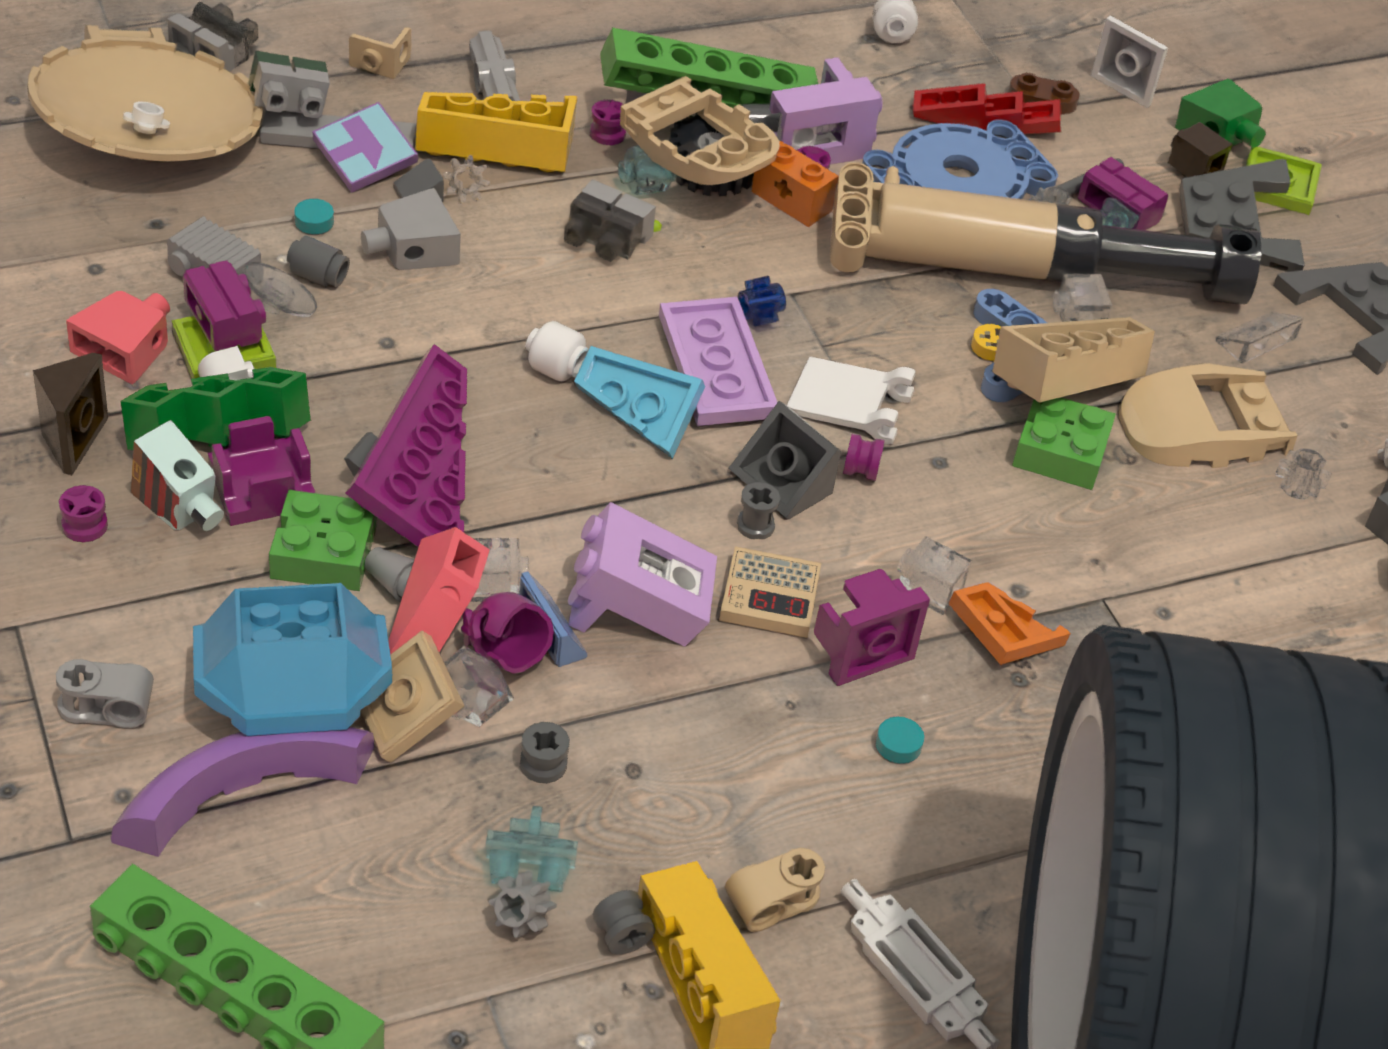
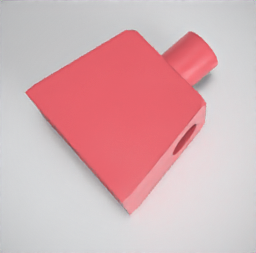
(123, 331)

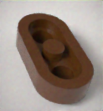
(1043, 89)

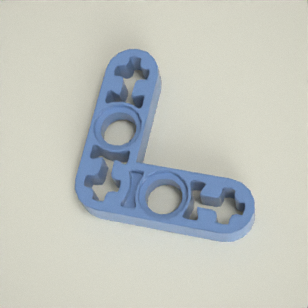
(1000, 309)

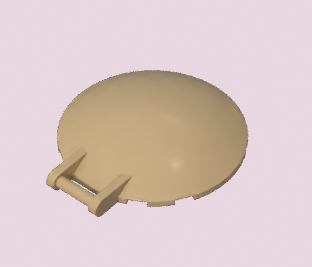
(93, 86)

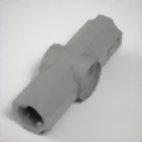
(491, 69)

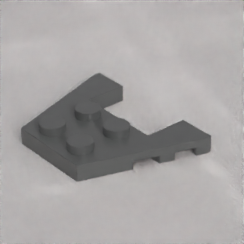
(1229, 199)
(1356, 289)

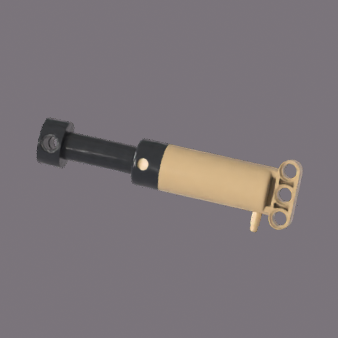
(1025, 238)

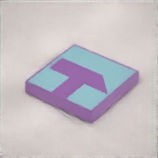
(365, 147)

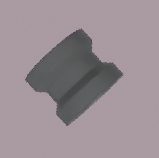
(552, 760)
(623, 922)

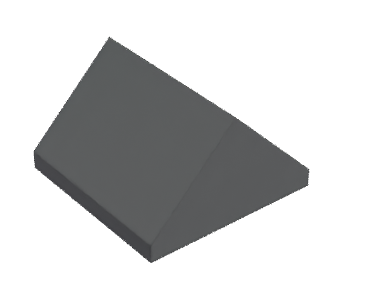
(791, 459)

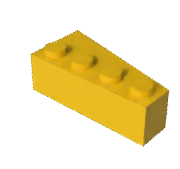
(497, 129)
(708, 961)

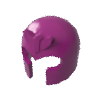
(508, 631)

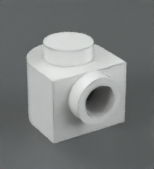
(224, 362)

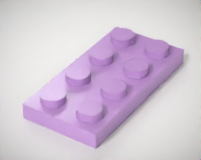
(717, 346)

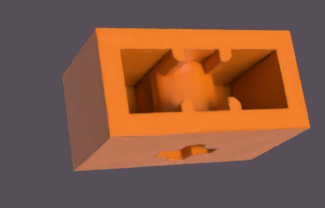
(796, 185)

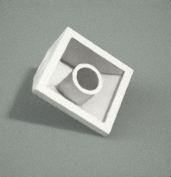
(1129, 61)

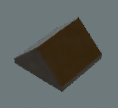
(71, 407)

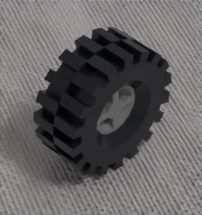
(693, 135)

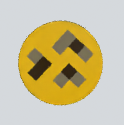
(985, 341)

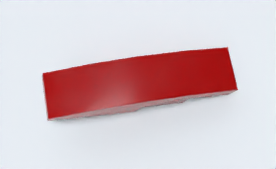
(975, 108)

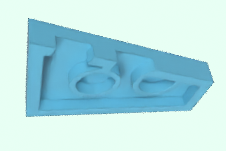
(641, 395)

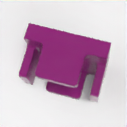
(259, 470)
(875, 634)

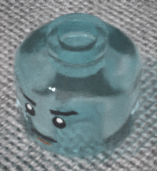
(642, 173)

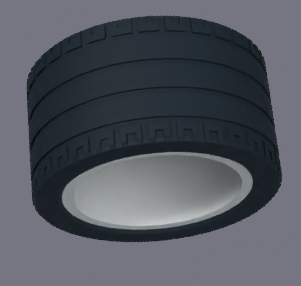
(1208, 851)

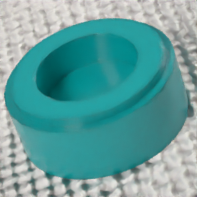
(314, 216)
(900, 739)

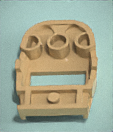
(738, 154)
(1173, 425)

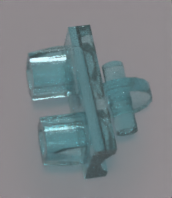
(551, 854)

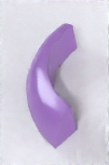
(230, 766)

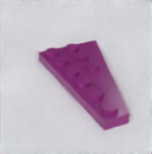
(417, 462)

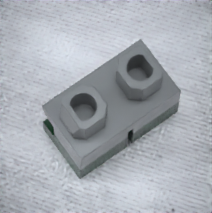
(288, 85)

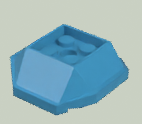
(291, 659)

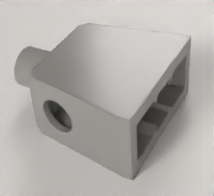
(415, 233)

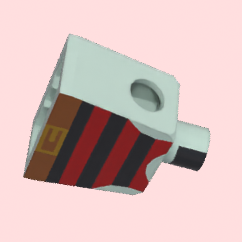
(174, 479)

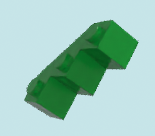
(215, 402)

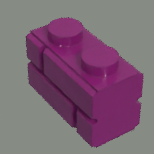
(1126, 186)
(224, 305)

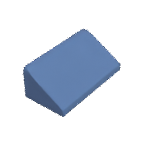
(565, 644)

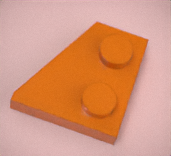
(1004, 624)

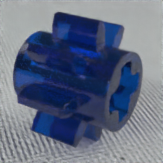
(762, 300)

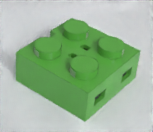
(1064, 441)
(322, 540)

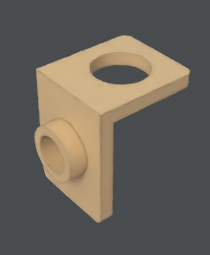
(380, 56)

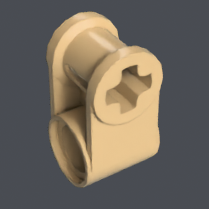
(775, 891)

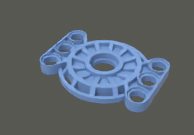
(969, 148)

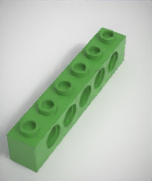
(650, 62)
(224, 954)

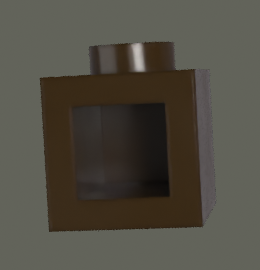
(1199, 151)

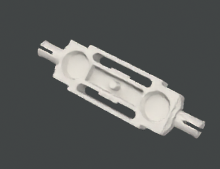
(934, 974)

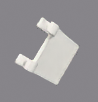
(851, 396)

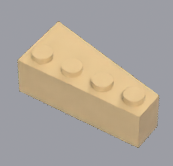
(1072, 355)

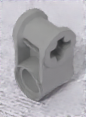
(107, 695)

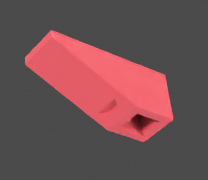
(439, 587)

